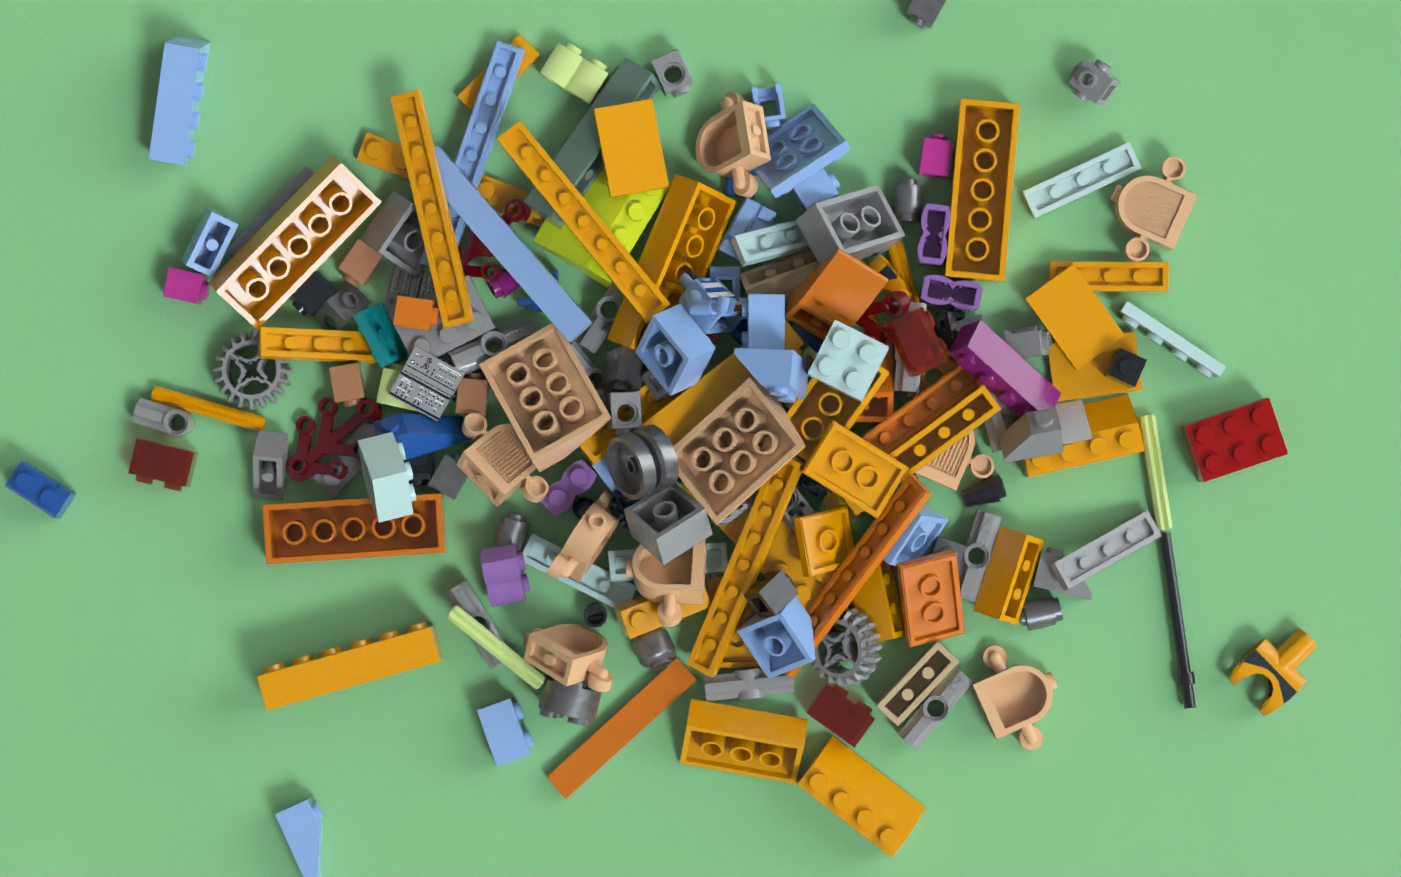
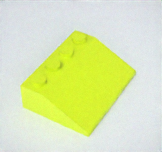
(623, 215)

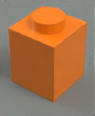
(415, 313)

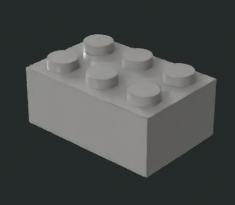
(853, 222)
(443, 340)

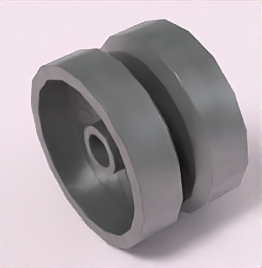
(642, 462)

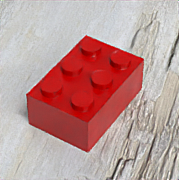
(1234, 440)

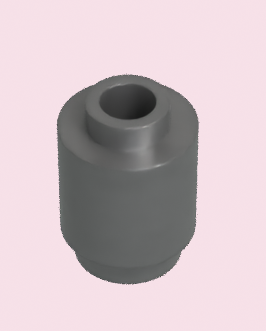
(907, 200)
(511, 530)
(1040, 613)

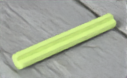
(1155, 472)
(496, 647)

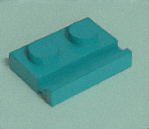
(380, 335)

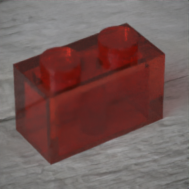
(917, 341)
(162, 463)
(841, 714)

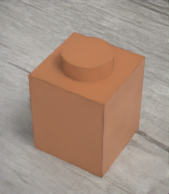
(360, 264)
(348, 384)
(472, 395)

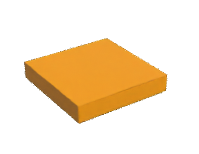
(823, 540)

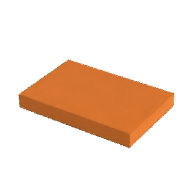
(931, 598)

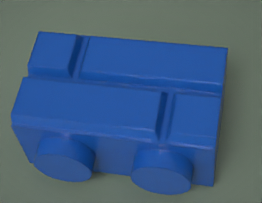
(40, 489)

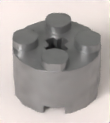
(574, 701)

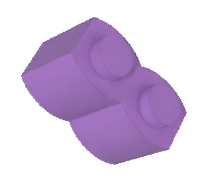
(933, 226)
(959, 295)
(563, 493)
(504, 575)

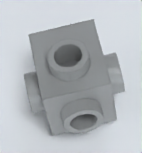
(1093, 81)

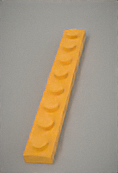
(390, 158)
(432, 209)
(583, 221)
(744, 568)

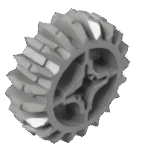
(244, 381)
(854, 646)

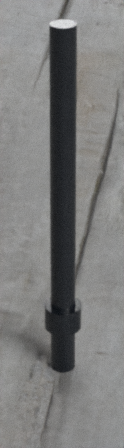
(1185, 677)

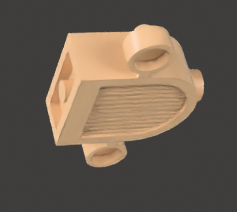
(734, 143)
(1153, 209)
(499, 462)
(950, 465)
(586, 541)
(669, 584)
(569, 655)
(1014, 697)

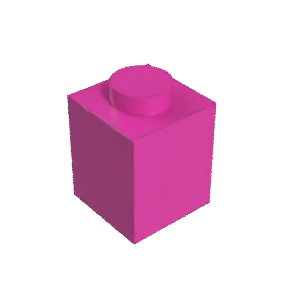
(935, 156)
(186, 286)

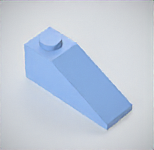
(303, 833)

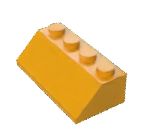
(1113, 433)
(743, 741)
(861, 796)

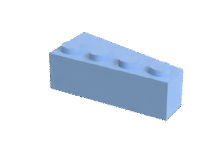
(178, 100)

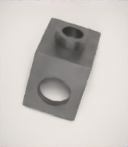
(342, 307)

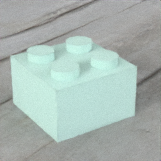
(848, 360)
(387, 476)

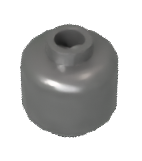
(654, 649)

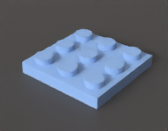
(800, 150)

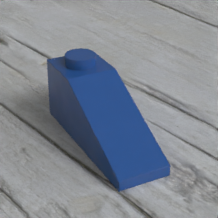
(421, 433)

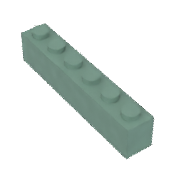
(581, 153)

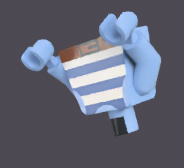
(710, 303)

